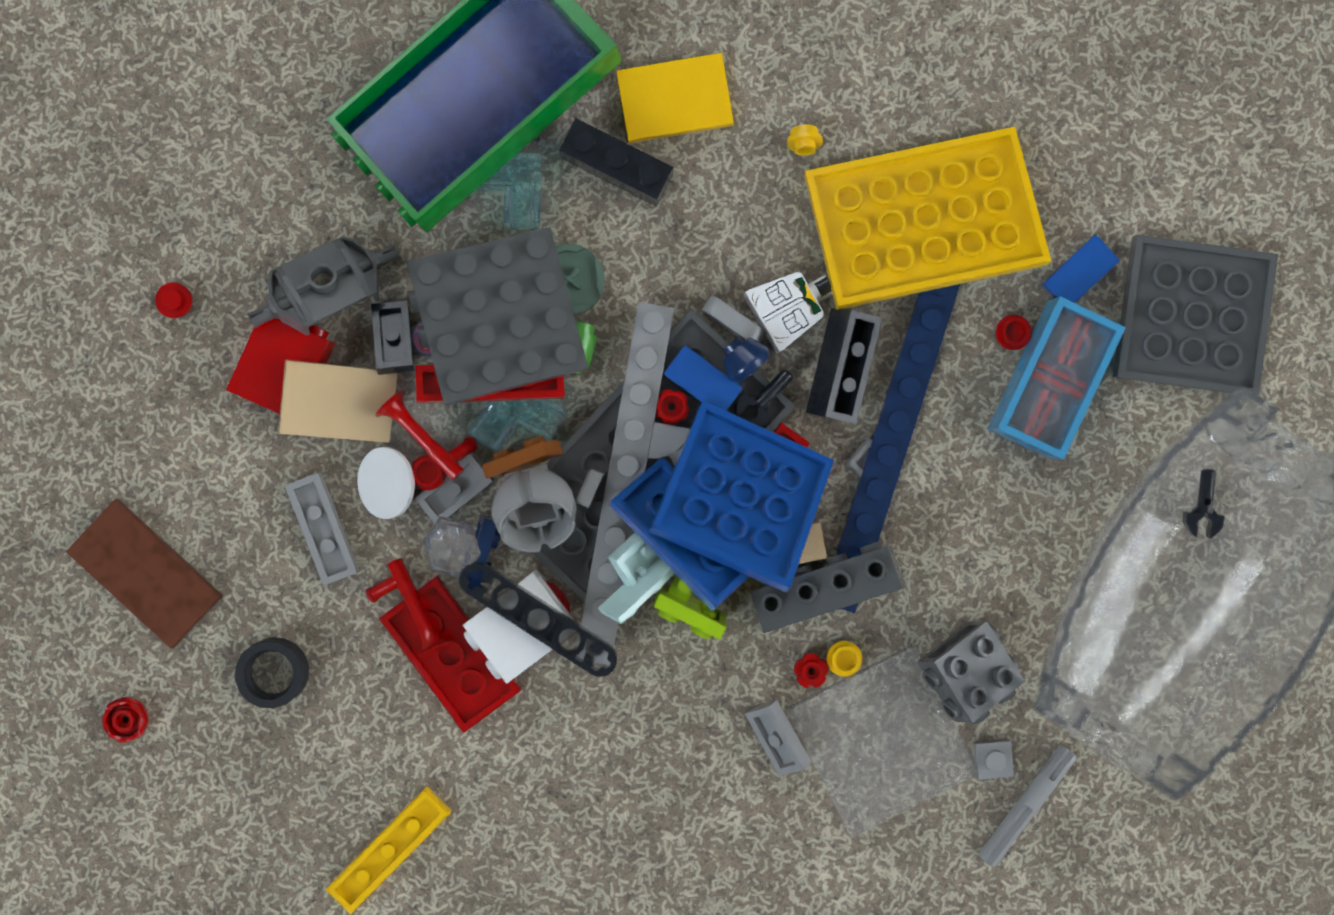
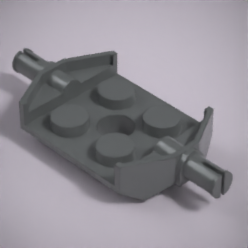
(303, 303)

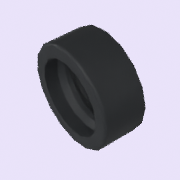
(251, 691)

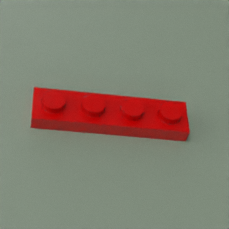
(429, 390)

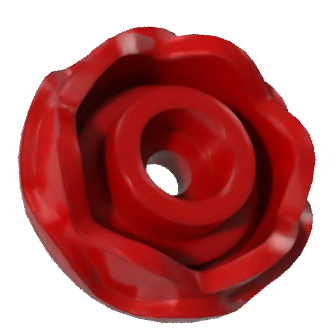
(117, 727)

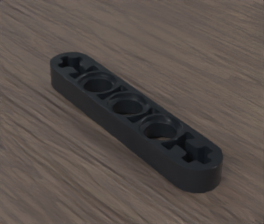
(557, 620)

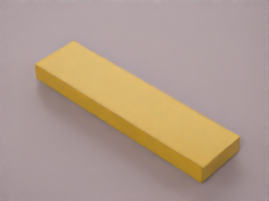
(388, 850)

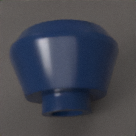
(744, 358)

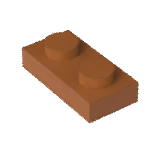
(533, 453)

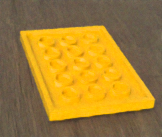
(926, 218)

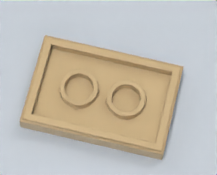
(335, 401)

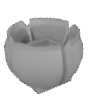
(534, 509)

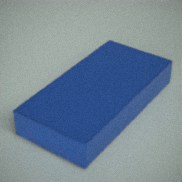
(1081, 270)
(702, 379)

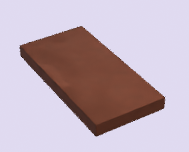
(144, 573)

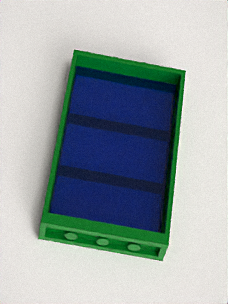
(470, 99)

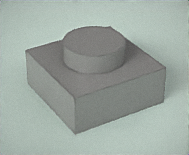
(993, 759)

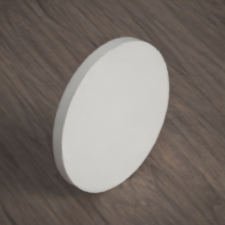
(386, 482)

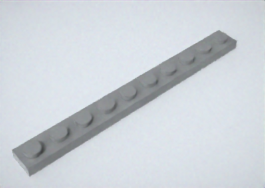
(626, 462)

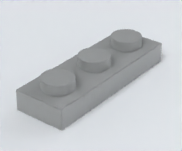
(322, 528)

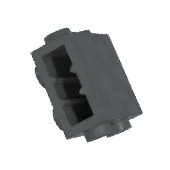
(971, 672)

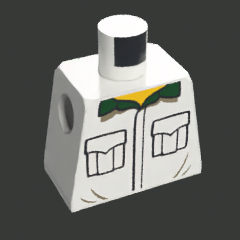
(788, 307)

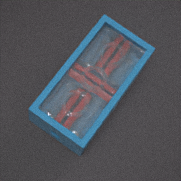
(1056, 378)

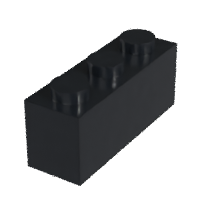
(616, 162)
(844, 365)

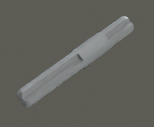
(1027, 806)

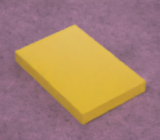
(675, 98)

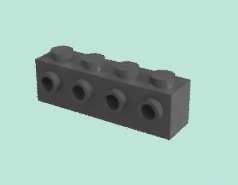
(830, 587)

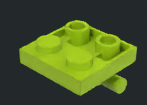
(677, 604)

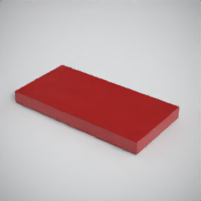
(456, 672)

